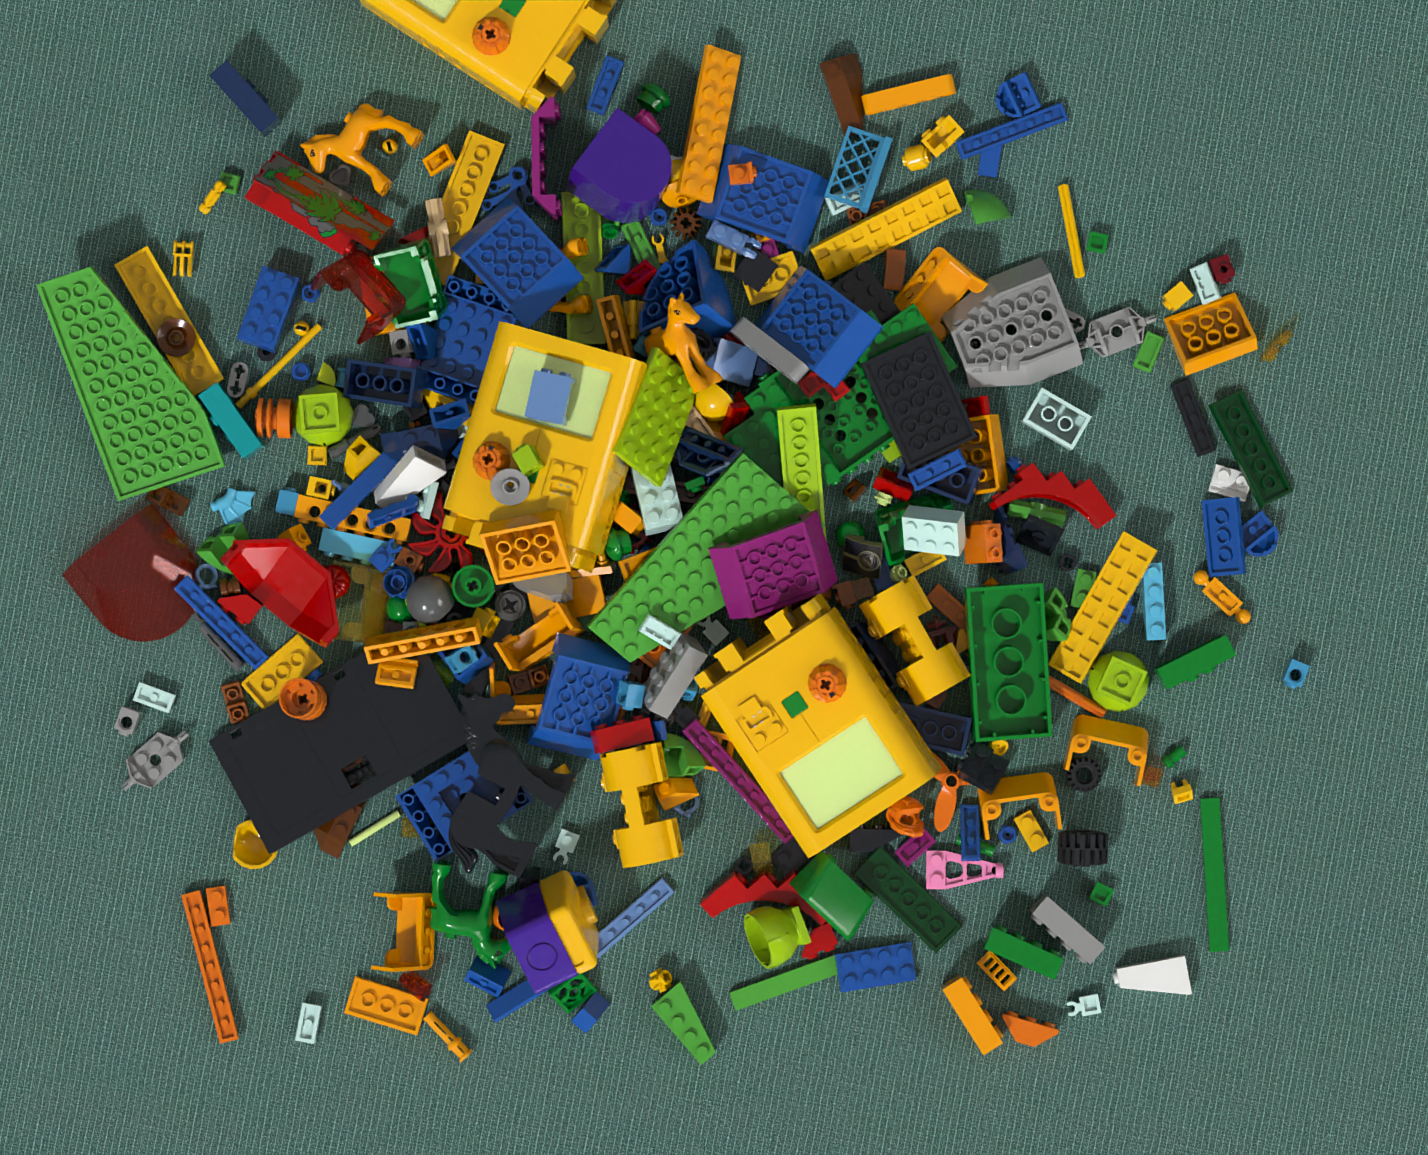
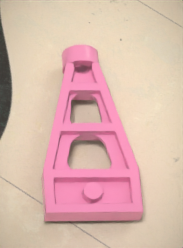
(936, 870)

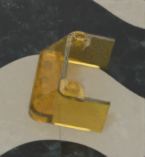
(373, 603)

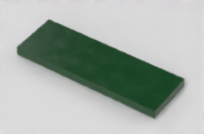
(1250, 448)
(908, 899)

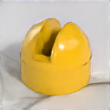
(393, 144)
(300, 332)

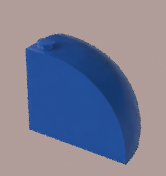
(703, 288)

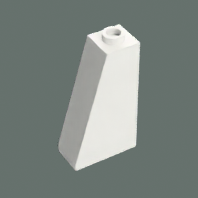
(409, 476)
(1157, 975)

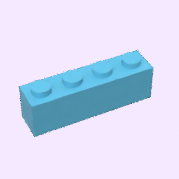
(351, 545)
(1153, 603)

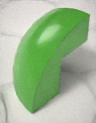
(985, 206)
(215, 547)
(1056, 618)
(681, 757)

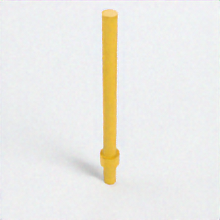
(253, 391)

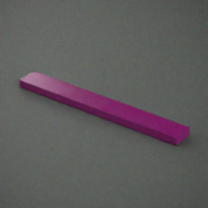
(737, 778)

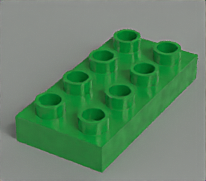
(1008, 661)

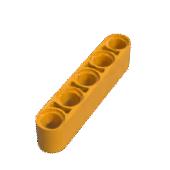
(908, 94)

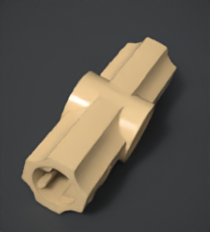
(438, 228)

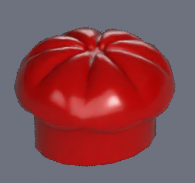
(340, 580)

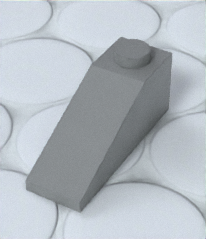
(551, 587)

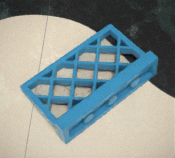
(873, 175)

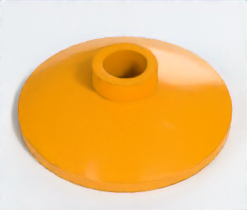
(674, 199)

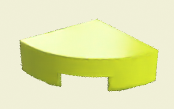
(327, 375)

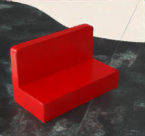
(735, 413)

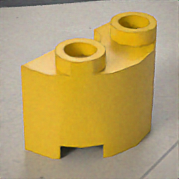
(942, 136)

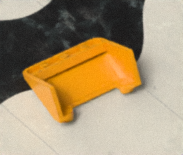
(938, 288)

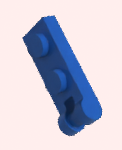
(392, 511)

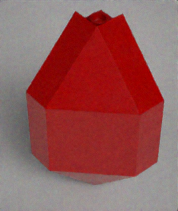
(287, 585)

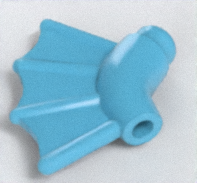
(233, 505)

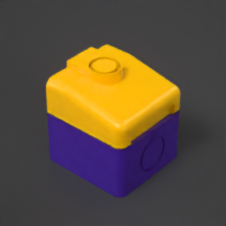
(551, 930)

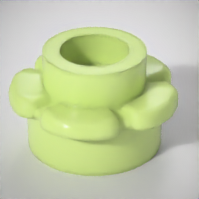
(883, 499)
(895, 575)

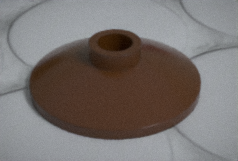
(166, 335)

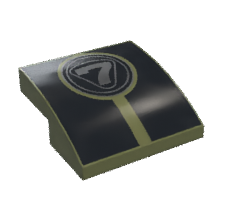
(862, 556)

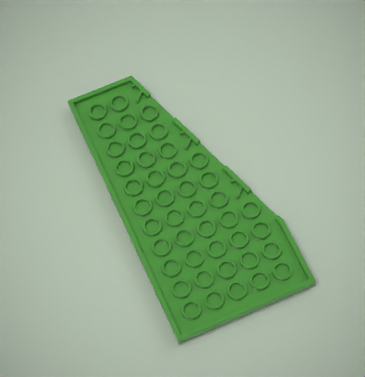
(134, 401)
(678, 575)

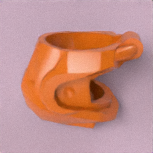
(906, 811)

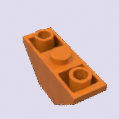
(1028, 1030)

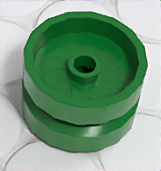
(463, 580)

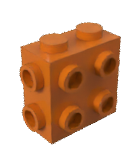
(983, 542)

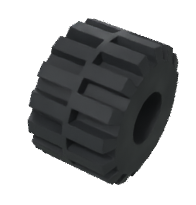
(1082, 848)

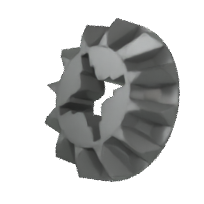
(501, 602)

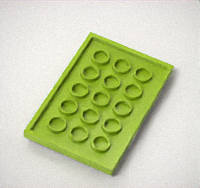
(656, 418)

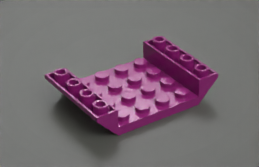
(546, 115)
(774, 568)

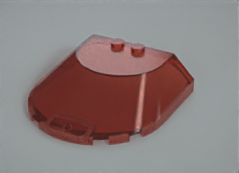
(133, 578)

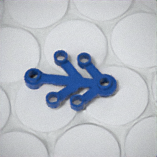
(515, 183)

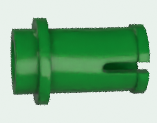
(1174, 757)

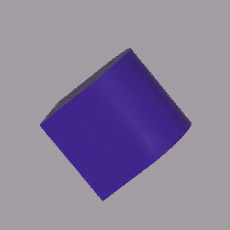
(622, 171)

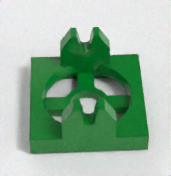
(578, 998)

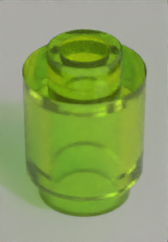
(444, 671)

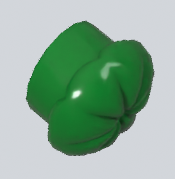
(653, 98)
(618, 544)

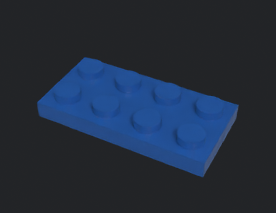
(1223, 536)
(875, 967)

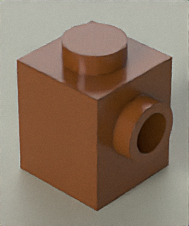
(411, 560)

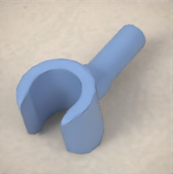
(341, 486)

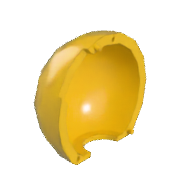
(712, 403)
(249, 848)

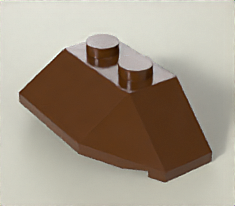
(336, 832)

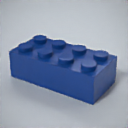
(268, 309)

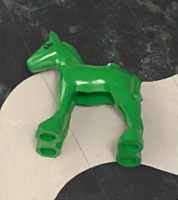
(469, 922)

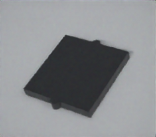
(755, 271)

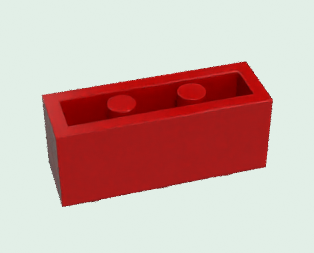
(622, 734)

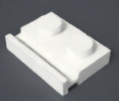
(1228, 483)

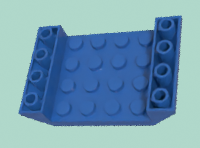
(776, 205)
(518, 262)
(818, 326)
(464, 339)
(579, 695)

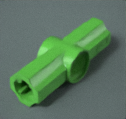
(1022, 509)

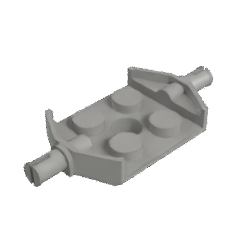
(1104, 343)
(140, 766)

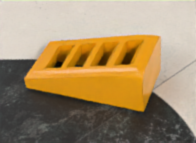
(1008, 982)

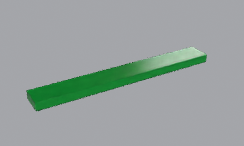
(1214, 874)

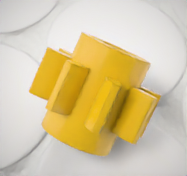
(660, 980)

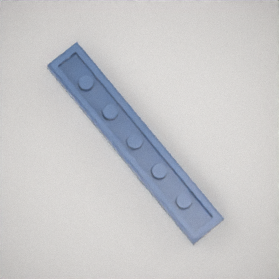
(633, 915)

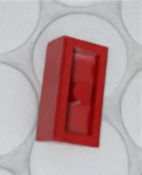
(889, 483)

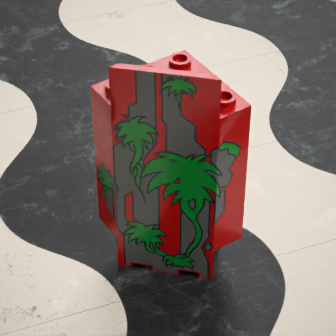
(316, 206)

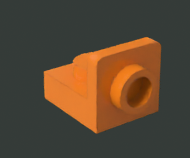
(742, 173)

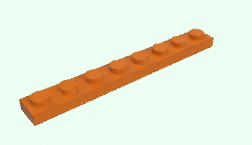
(210, 966)

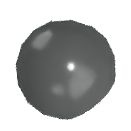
(429, 599)

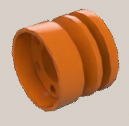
(274, 418)
(292, 700)

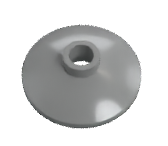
(510, 494)

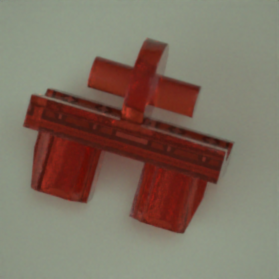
(948, 633)
(415, 985)

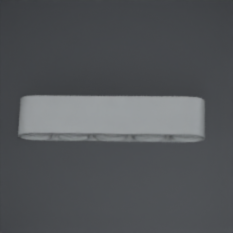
(769, 350)

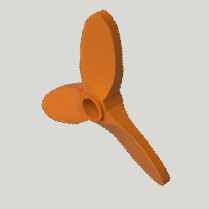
(946, 797)

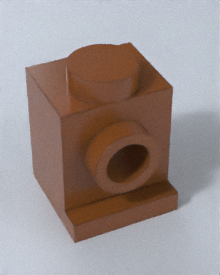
(844, 594)

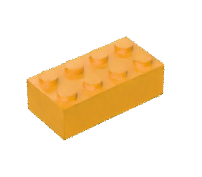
(973, 1017)

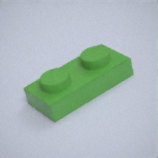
(1083, 583)

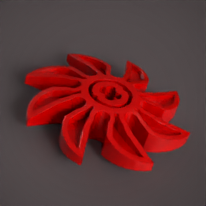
(448, 544)

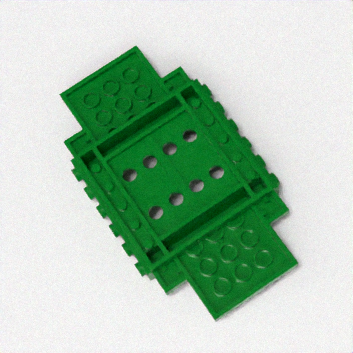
(864, 436)

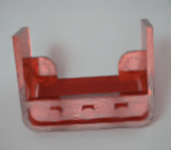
(368, 285)

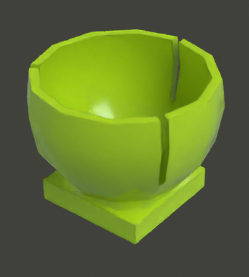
(322, 415)
(1118, 681)
(775, 933)

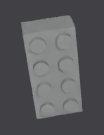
(673, 675)
(1065, 927)

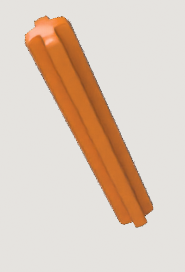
(1076, 697)

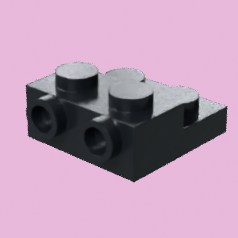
(982, 767)

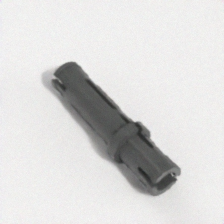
(342, 447)
(216, 641)

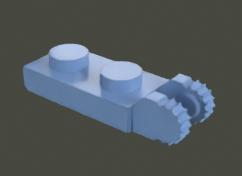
(732, 239)

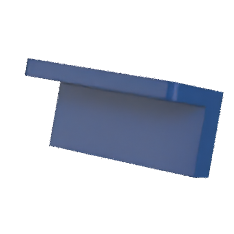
(487, 977)

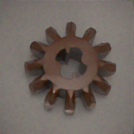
(691, 220)

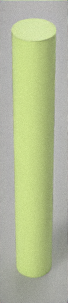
(374, 828)

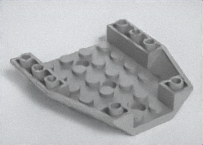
(1037, 347)

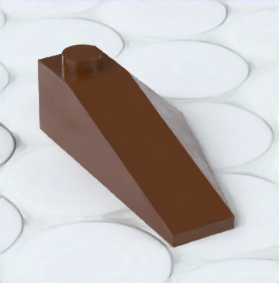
(844, 86)

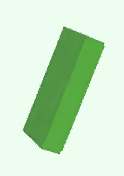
(1148, 352)

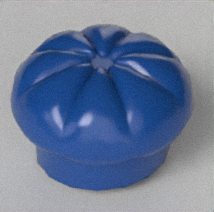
(398, 581)

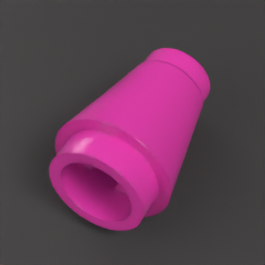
(647, 120)

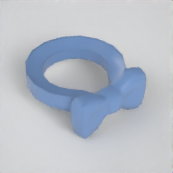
(212, 585)
(687, 813)

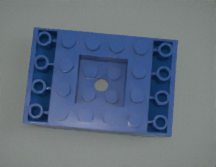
(439, 798)

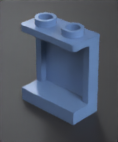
(733, 362)
(549, 396)

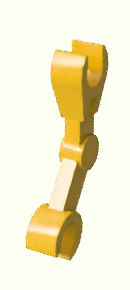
(661, 255)

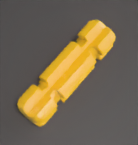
(212, 197)

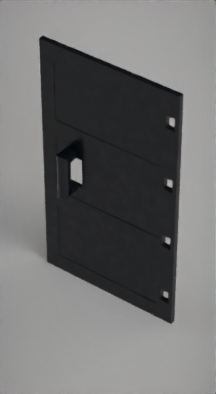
(293, 767)

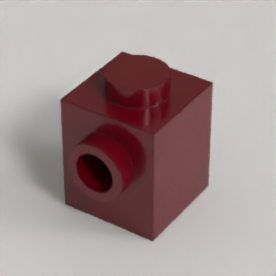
(1222, 269)

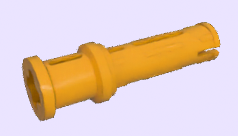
(456, 1041)

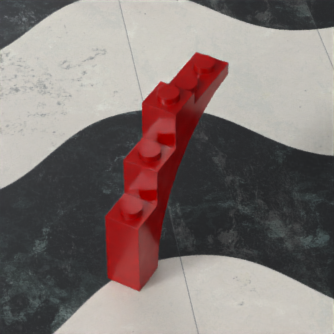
(1081, 496)
(763, 887)

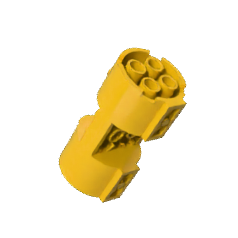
(898, 612)
(647, 836)

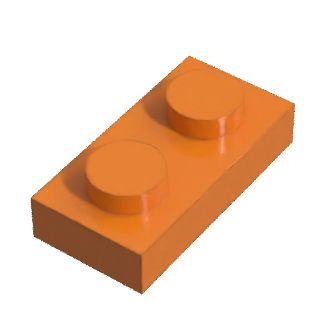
(218, 906)

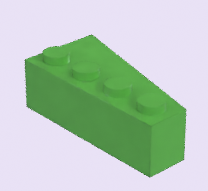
(681, 1017)

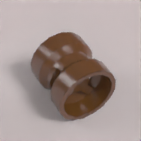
(230, 586)

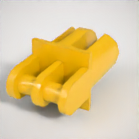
(183, 256)

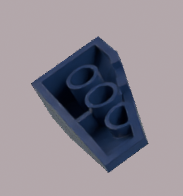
(1012, 554)

